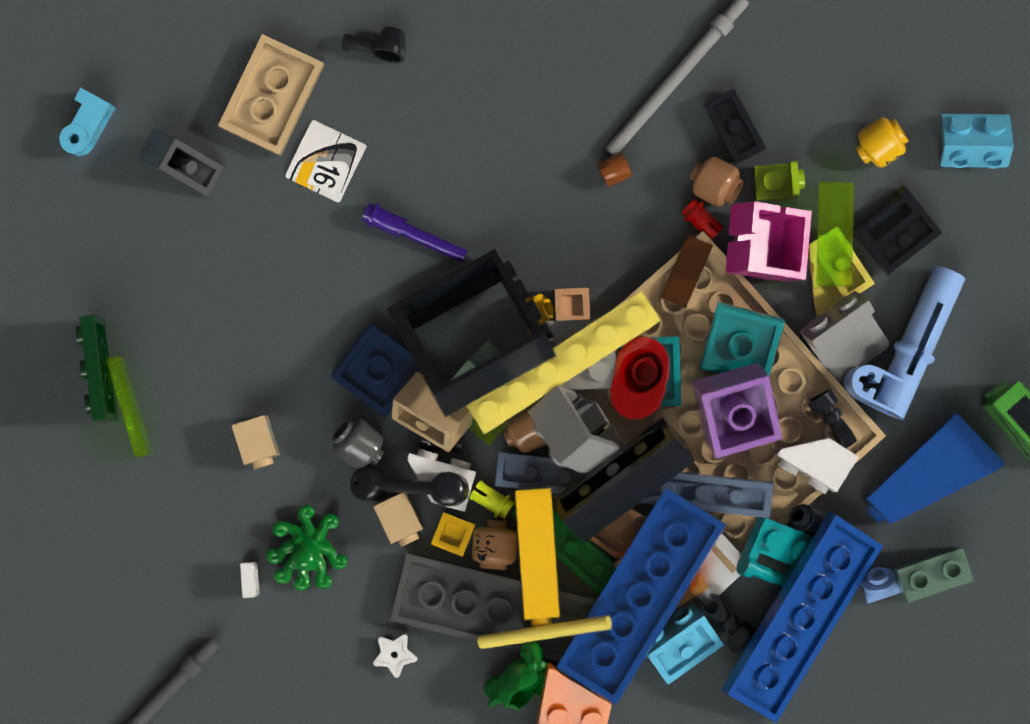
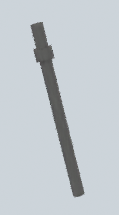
(190, 667)

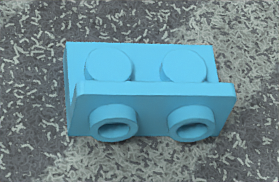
(683, 643)

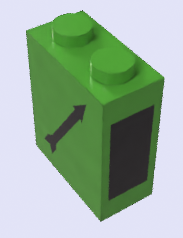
(1010, 409)

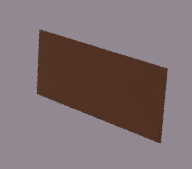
(686, 271)

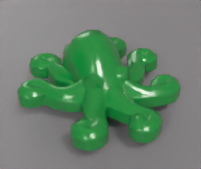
(307, 550)

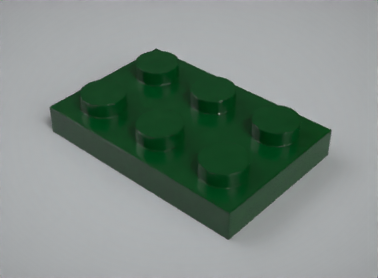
(94, 369)

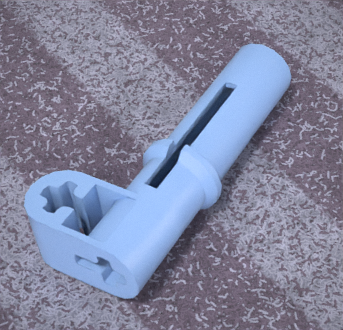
(913, 350)

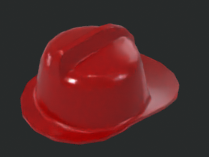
(639, 378)

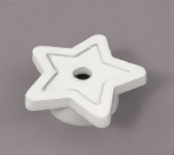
(398, 645)

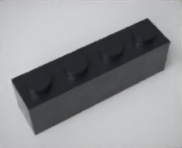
(623, 480)

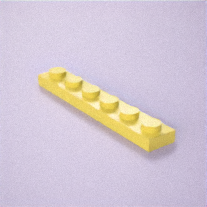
(571, 359)

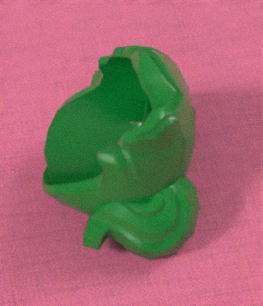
(519, 680)

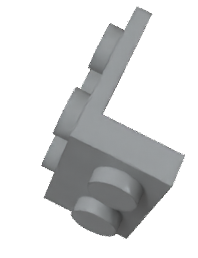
(845, 335)

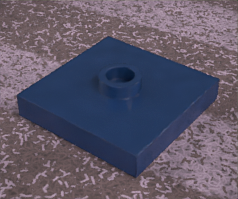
(376, 369)

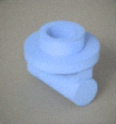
(879, 584)

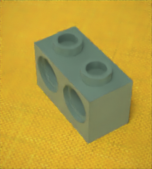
(933, 574)

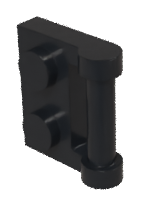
(902, 240)

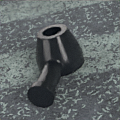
(387, 46)

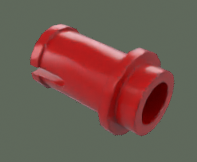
(701, 219)

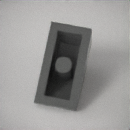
(180, 162)

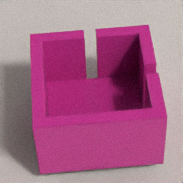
(768, 241)

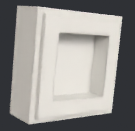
(249, 579)

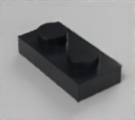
(734, 127)

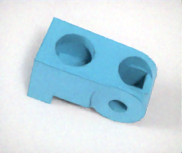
(87, 124)

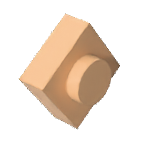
(572, 304)

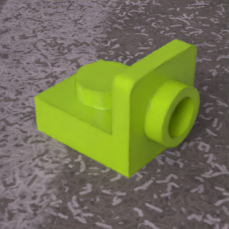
(778, 181)

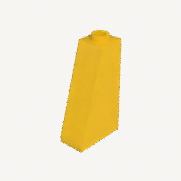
(537, 556)

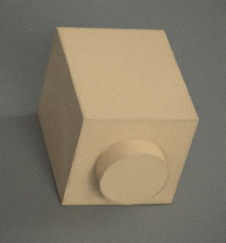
(256, 441)
(399, 519)

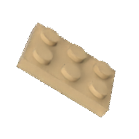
(271, 95)

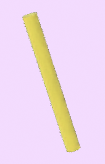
(544, 632)

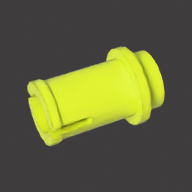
(494, 501)

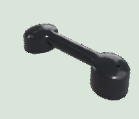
(446, 488)

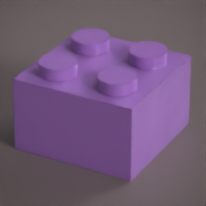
(737, 410)

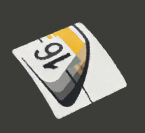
(325, 161)

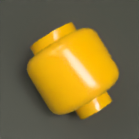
(881, 142)

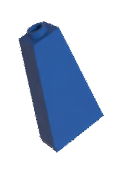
(935, 469)

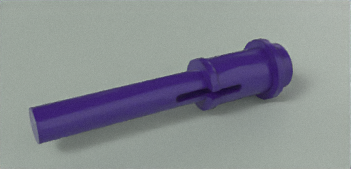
(397, 226)

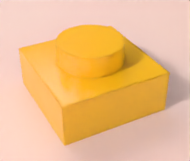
(453, 534)

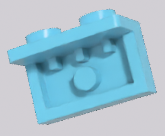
(976, 140)

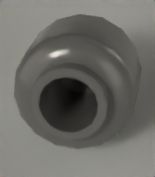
(357, 443)

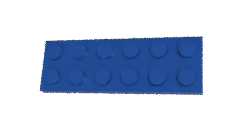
(642, 595)
(802, 617)

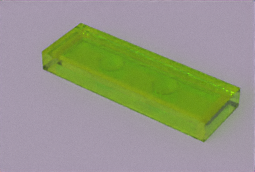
(835, 234)
(129, 407)

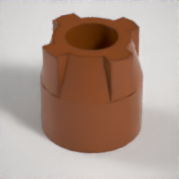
(614, 169)

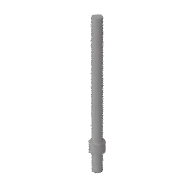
(720, 26)

